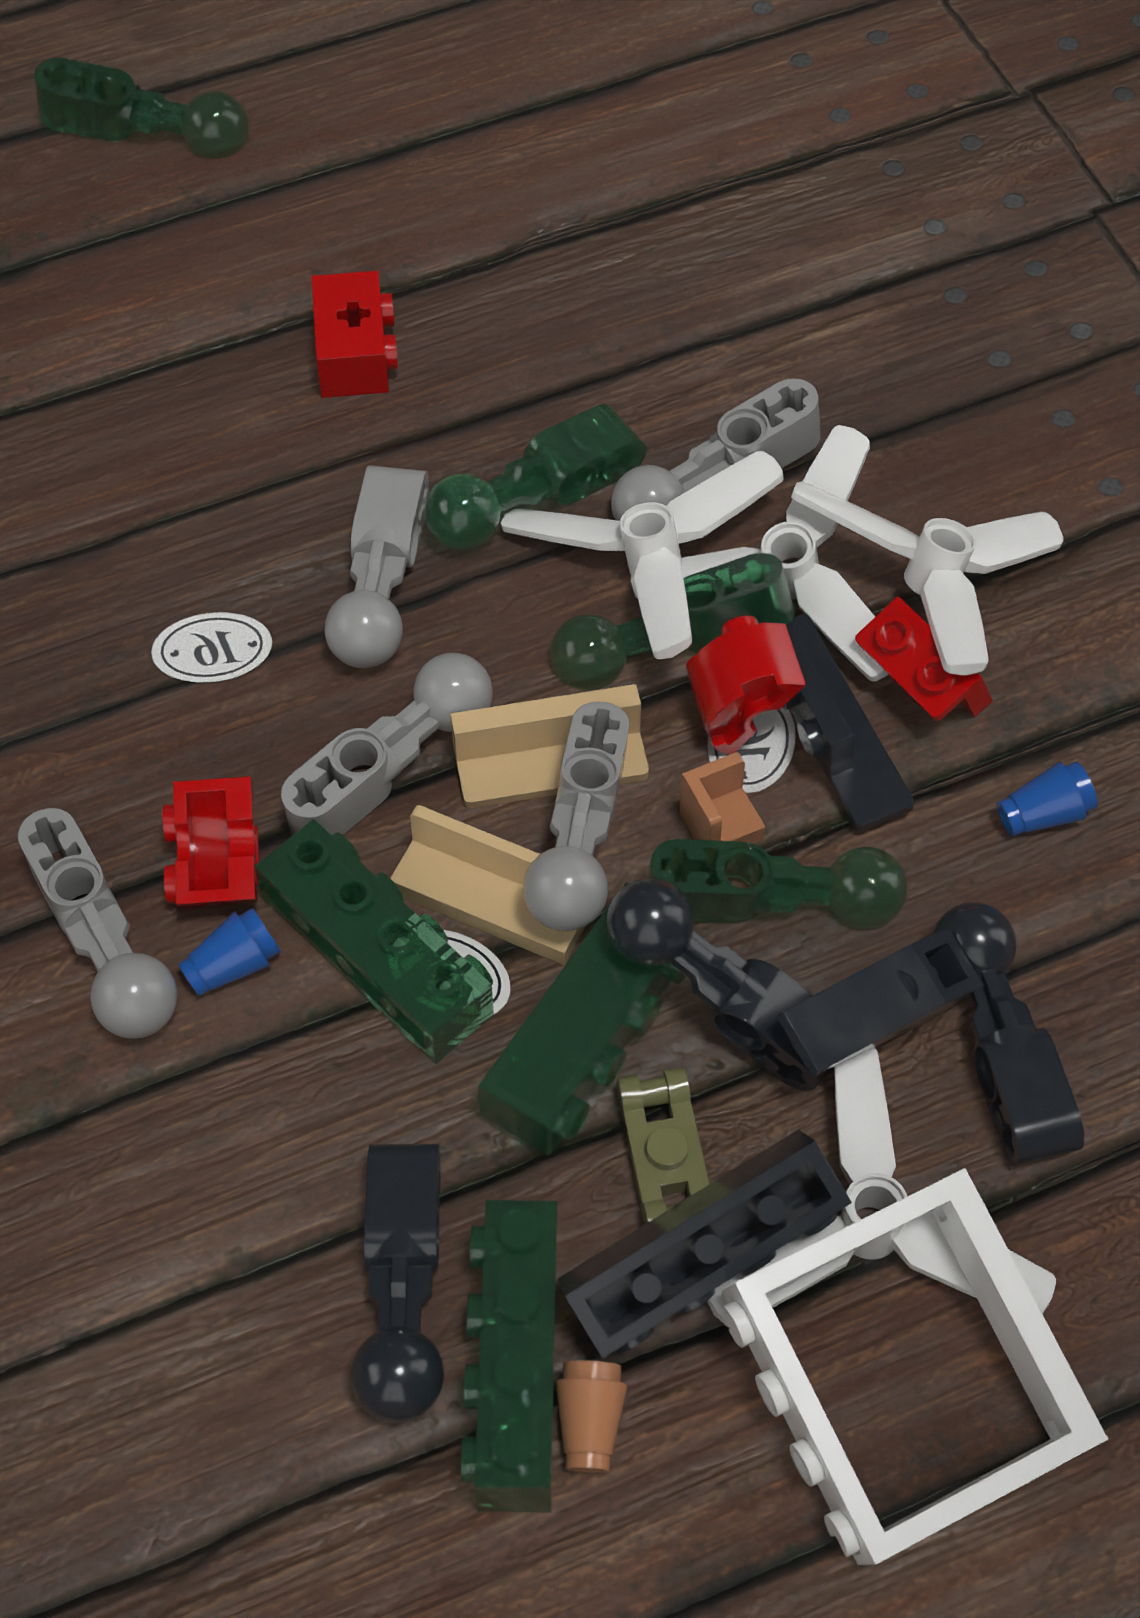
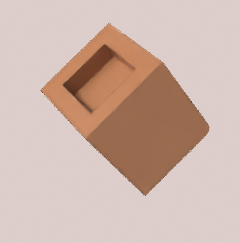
(716, 803)

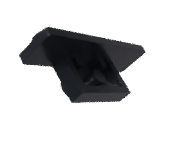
(841, 735)

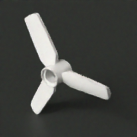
(652, 538)
(939, 561)
(819, 590)
(868, 1165)

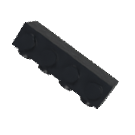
(704, 1243)

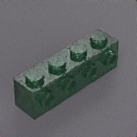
(377, 940)
(573, 1042)
(516, 1364)

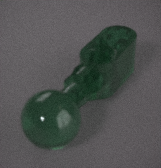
(110, 107)
(557, 463)
(593, 650)
(861, 886)

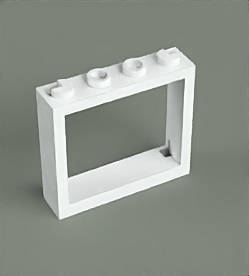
(1015, 1321)

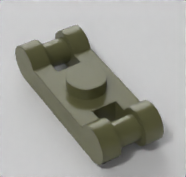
(662, 1152)

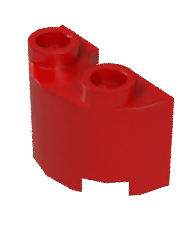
(742, 676)
(214, 842)

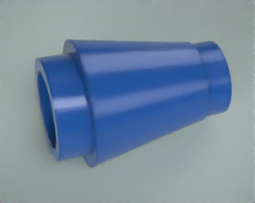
(1049, 800)
(230, 953)

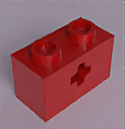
(350, 334)

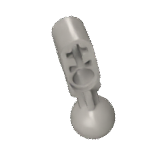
(776, 421)
(385, 538)
(341, 798)
(567, 884)
(132, 990)

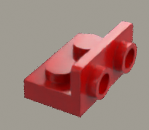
(908, 654)

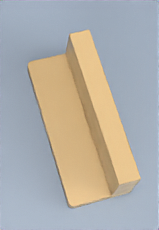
(519, 747)
(475, 882)

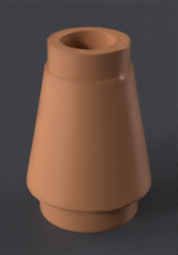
(590, 1413)

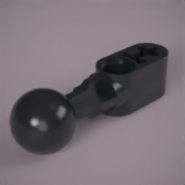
(655, 925)
(1012, 1057)
(398, 1367)

